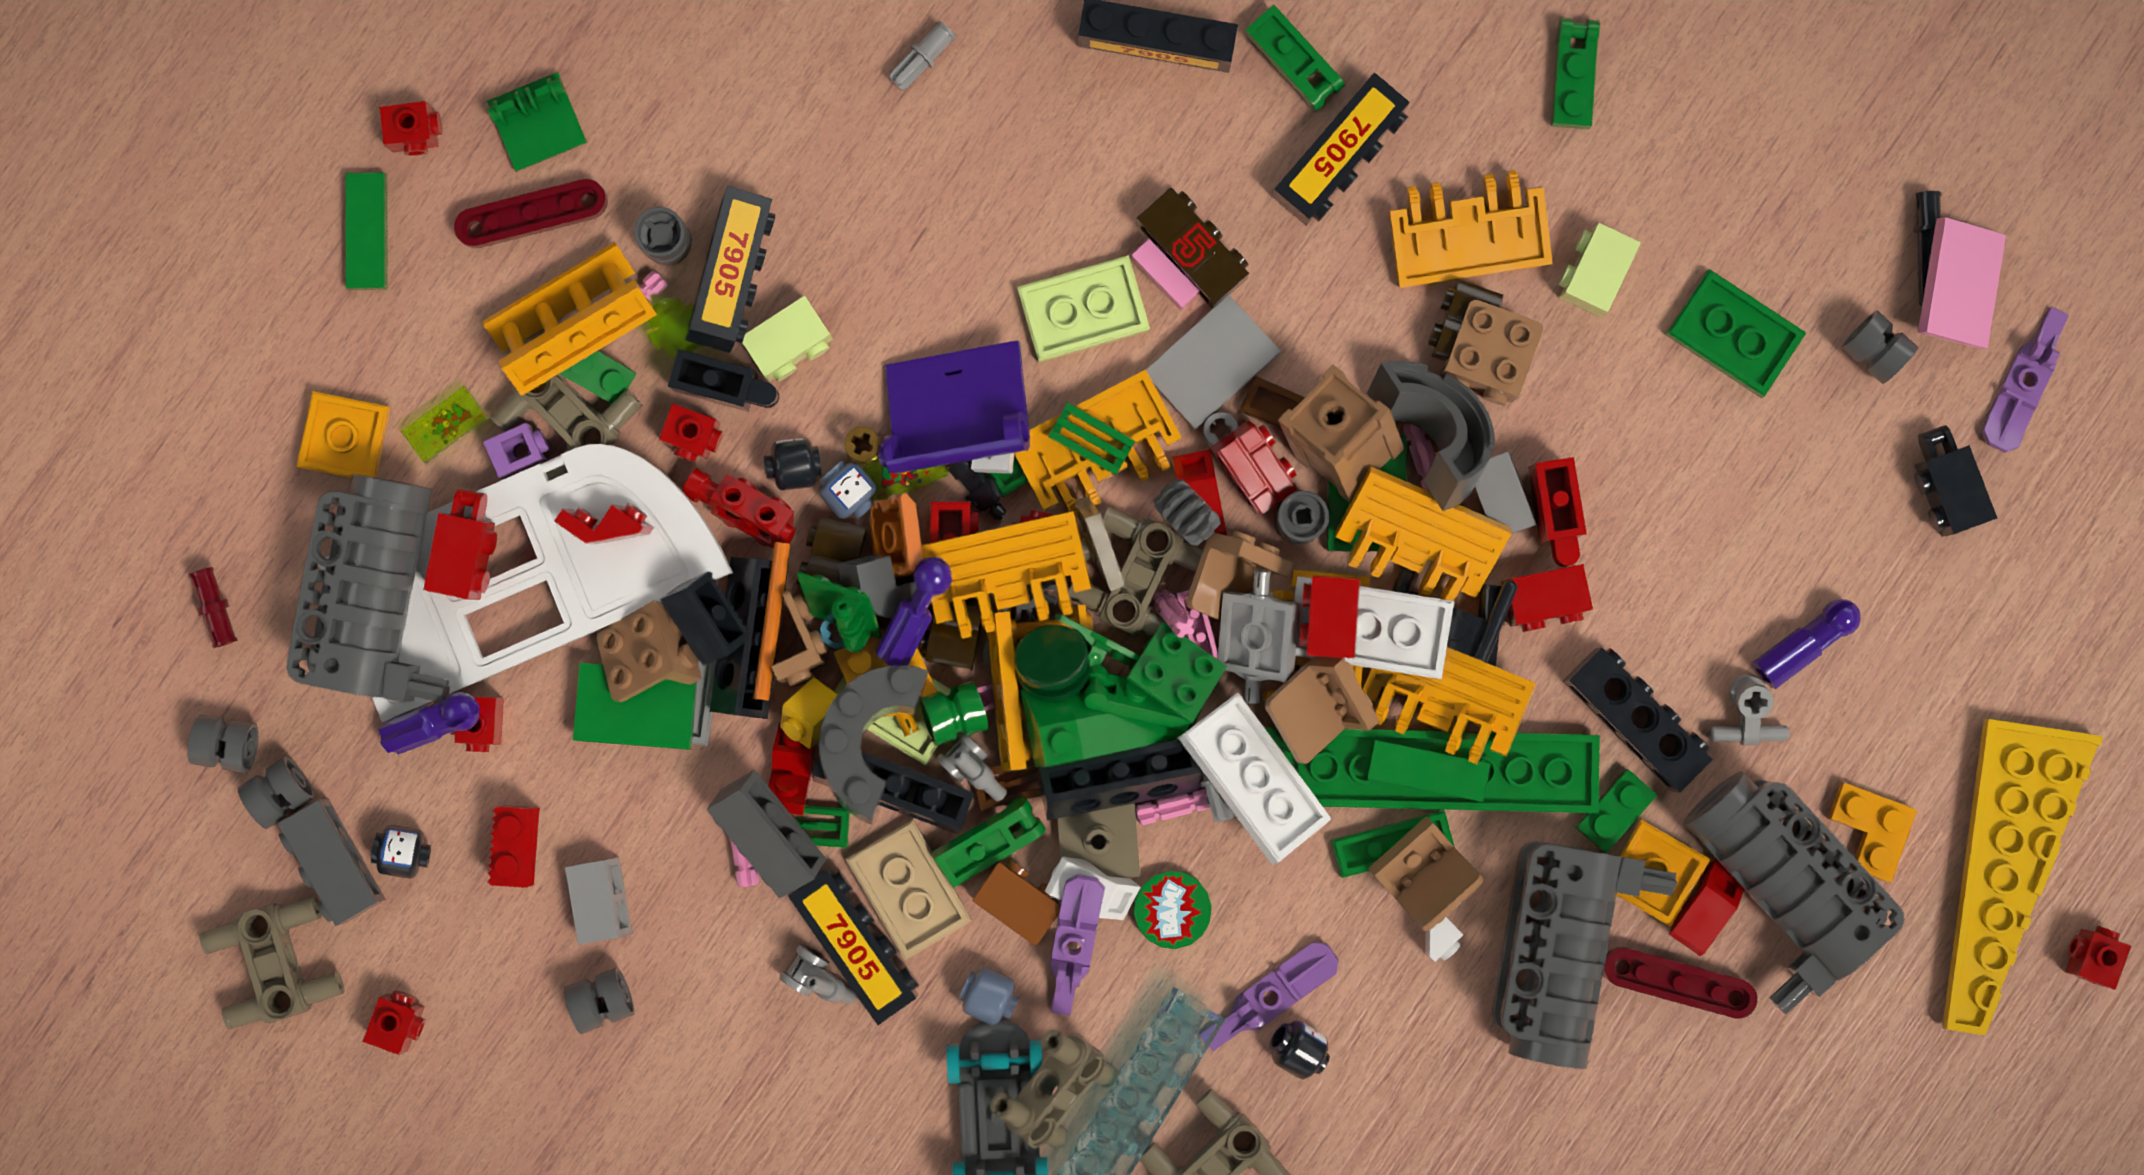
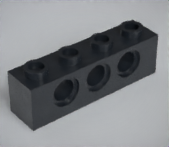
(737, 672)
(1588, 685)
(1118, 779)
(915, 794)

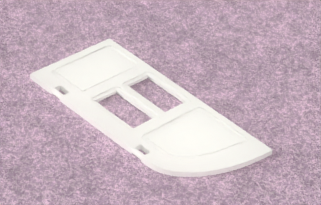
(588, 581)

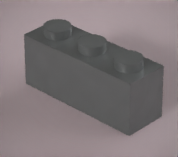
(766, 834)
(330, 862)

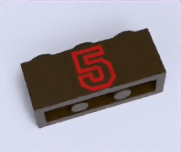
(1193, 246)

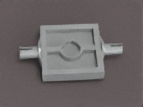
(1258, 636)

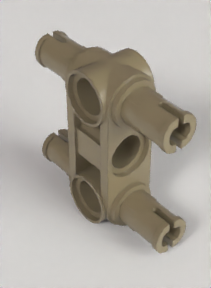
(568, 414)
(1140, 572)
(271, 963)
(1035, 1111)
(1220, 1154)

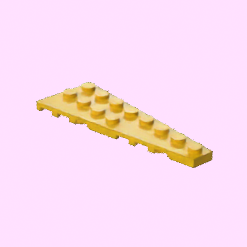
(2017, 818)

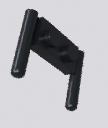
(1468, 632)

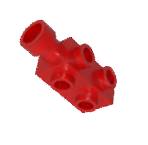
(743, 499)

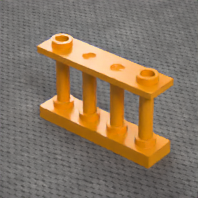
(579, 335)
(1009, 708)

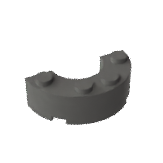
(1449, 416)
(847, 720)

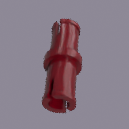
(212, 607)

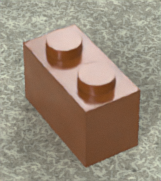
(1018, 901)

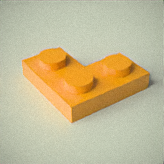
(1883, 825)

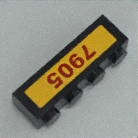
(1157, 35)
(1340, 149)
(729, 270)
(854, 945)

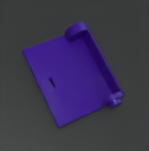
(956, 408)

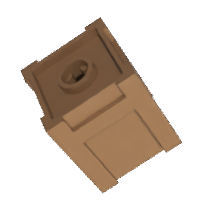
(1341, 432)

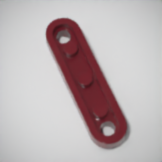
(530, 213)
(1680, 983)

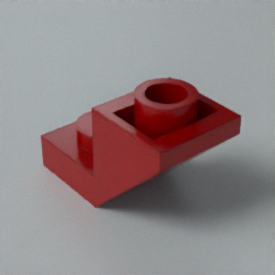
(1199, 474)
(616, 524)
(791, 772)
(1707, 910)

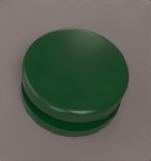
(1052, 663)

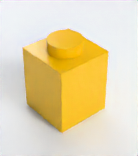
(806, 711)

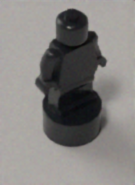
(982, 491)

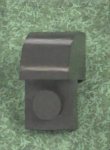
(876, 578)

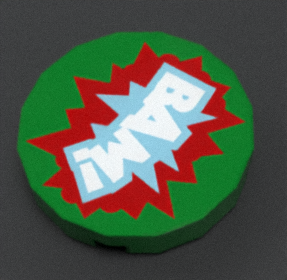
(1172, 909)

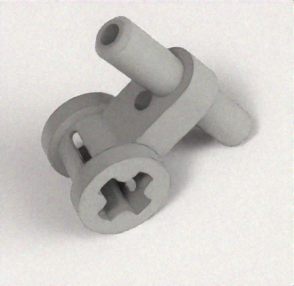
(1750, 729)
(966, 761)
(810, 975)

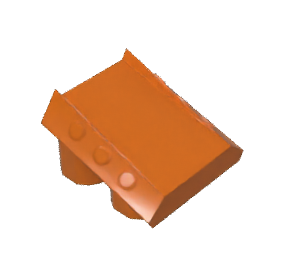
(896, 532)

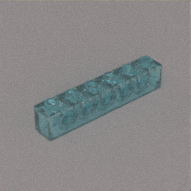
(1151, 1088)

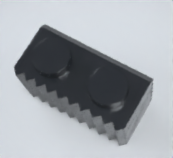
(705, 618)

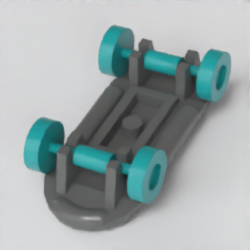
(983, 1065)

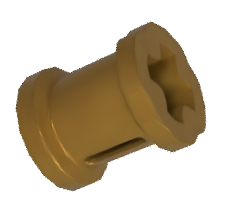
(861, 433)

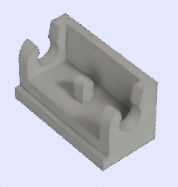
(1504, 495)
(598, 900)

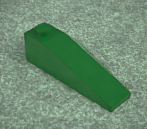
(1074, 732)

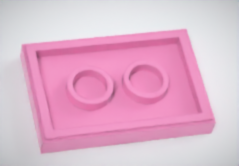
(1961, 283)

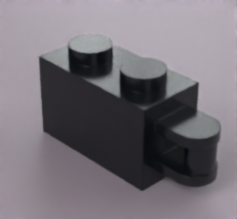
(720, 382)
(1952, 484)

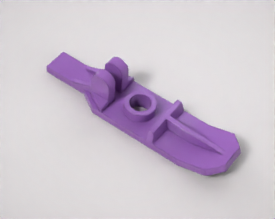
(2015, 400)
(1077, 923)
(1289, 980)

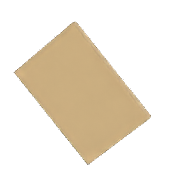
(908, 890)

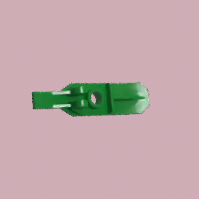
(1099, 645)

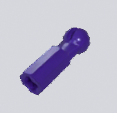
(912, 616)
(1807, 643)
(429, 723)

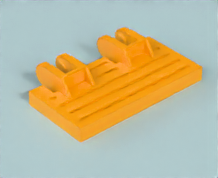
(1471, 239)
(1127, 407)
(1416, 530)
(1006, 563)
(1467, 691)

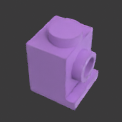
(503, 450)

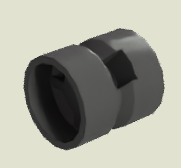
(663, 236)
(1880, 347)
(1301, 517)
(229, 744)
(272, 795)
(586, 1006)

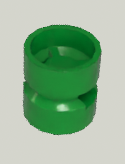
(953, 713)

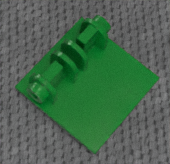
(536, 121)
(846, 607)
(1176, 672)

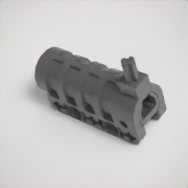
(363, 593)
(1793, 883)
(1566, 947)

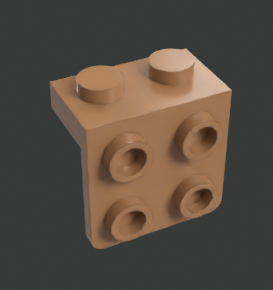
(1493, 351)
(1230, 566)
(645, 651)
(800, 667)
(1319, 705)
(1426, 874)

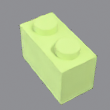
(1598, 270)
(787, 340)

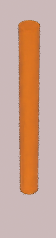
(771, 621)

